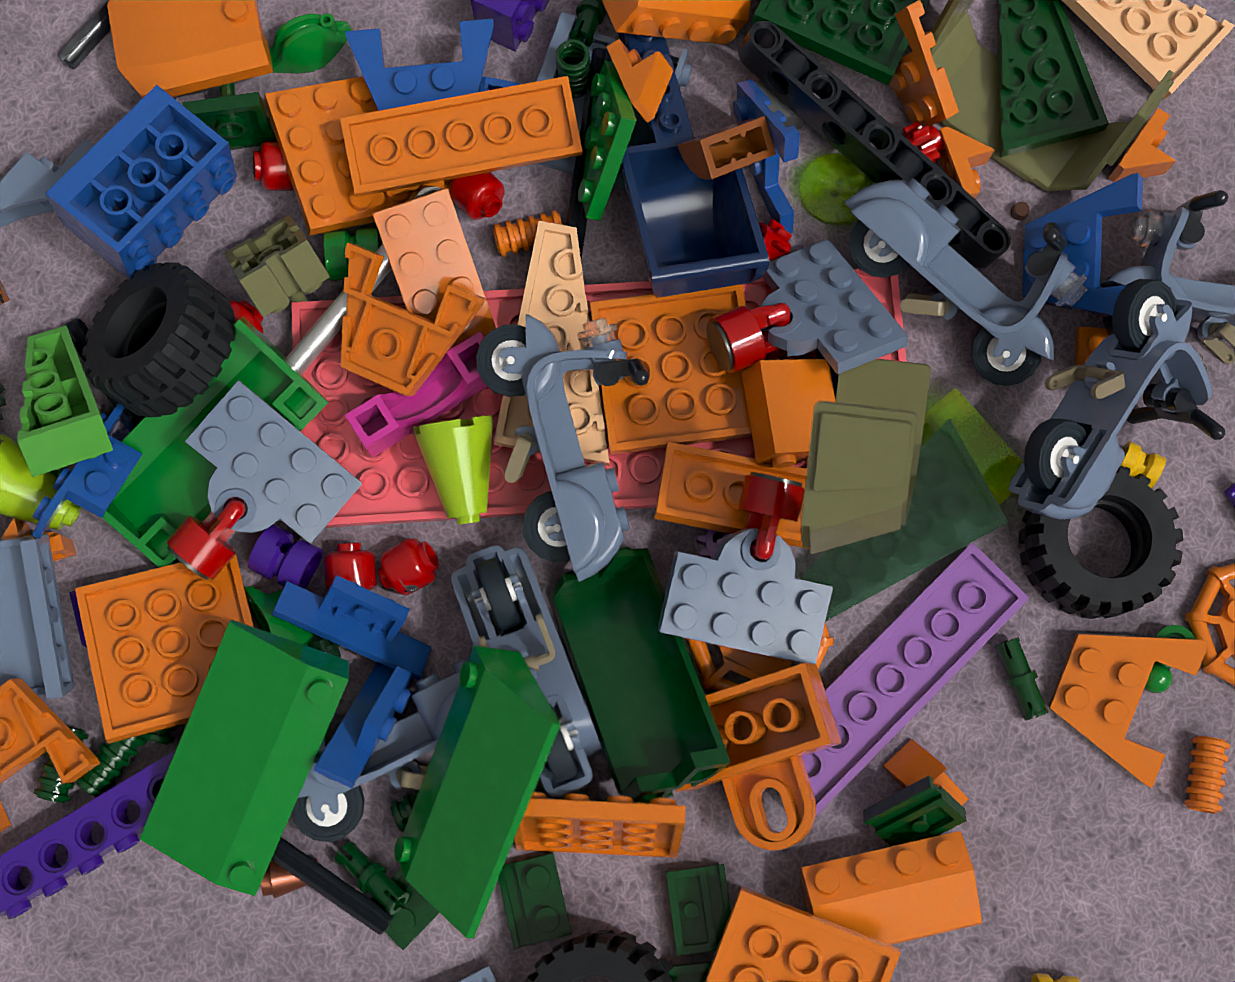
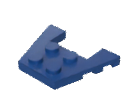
(427, 82)
(751, 104)
(1083, 228)

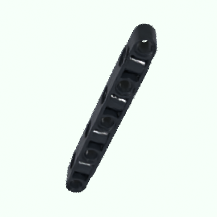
(851, 127)

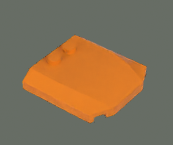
(187, 43)

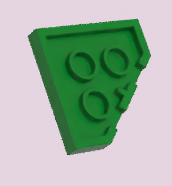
(605, 139)

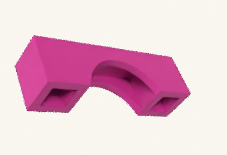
(393, 415)

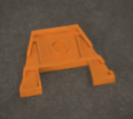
(917, 81)
(390, 341)
(1105, 683)
(30, 730)

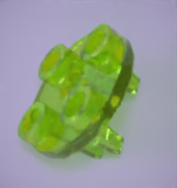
(820, 182)

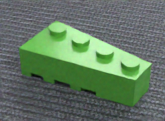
(59, 409)

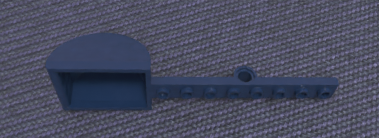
(689, 227)

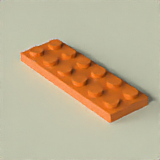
(461, 136)

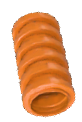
(520, 234)
(1207, 774)

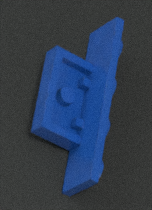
(92, 481)
(355, 621)
(365, 724)

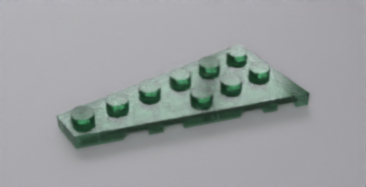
(945, 513)

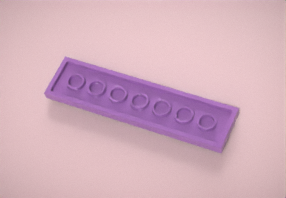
(911, 665)

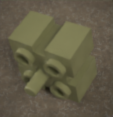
(277, 266)

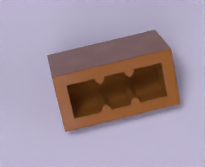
(728, 148)

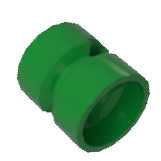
(335, 245)

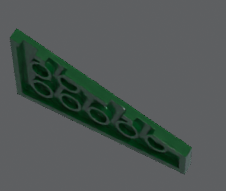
(1042, 78)

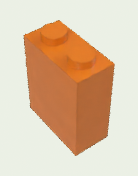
(782, 405)

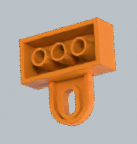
(766, 733)

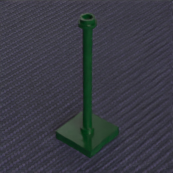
(235, 117)

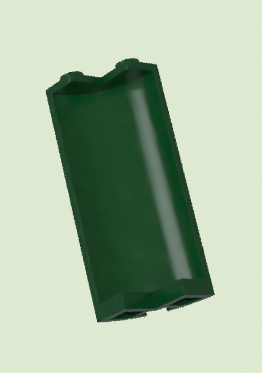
(637, 679)

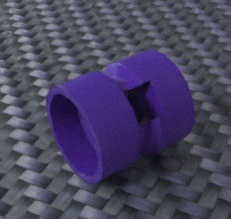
(282, 557)

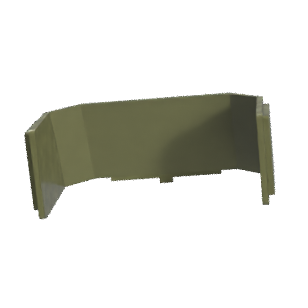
(975, 87)
(864, 454)

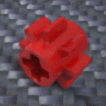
(925, 138)
(775, 239)

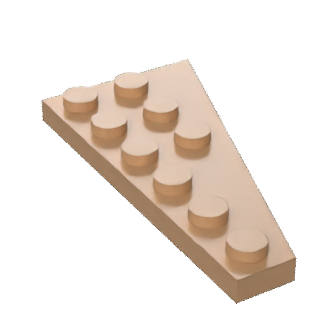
(1154, 35)
(558, 299)

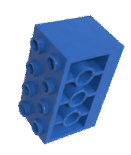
(144, 183)

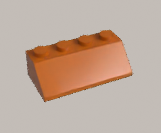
(680, 19)
(897, 890)

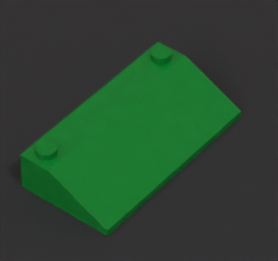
(171, 474)
(245, 755)
(477, 786)

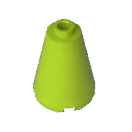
(459, 464)
(23, 493)

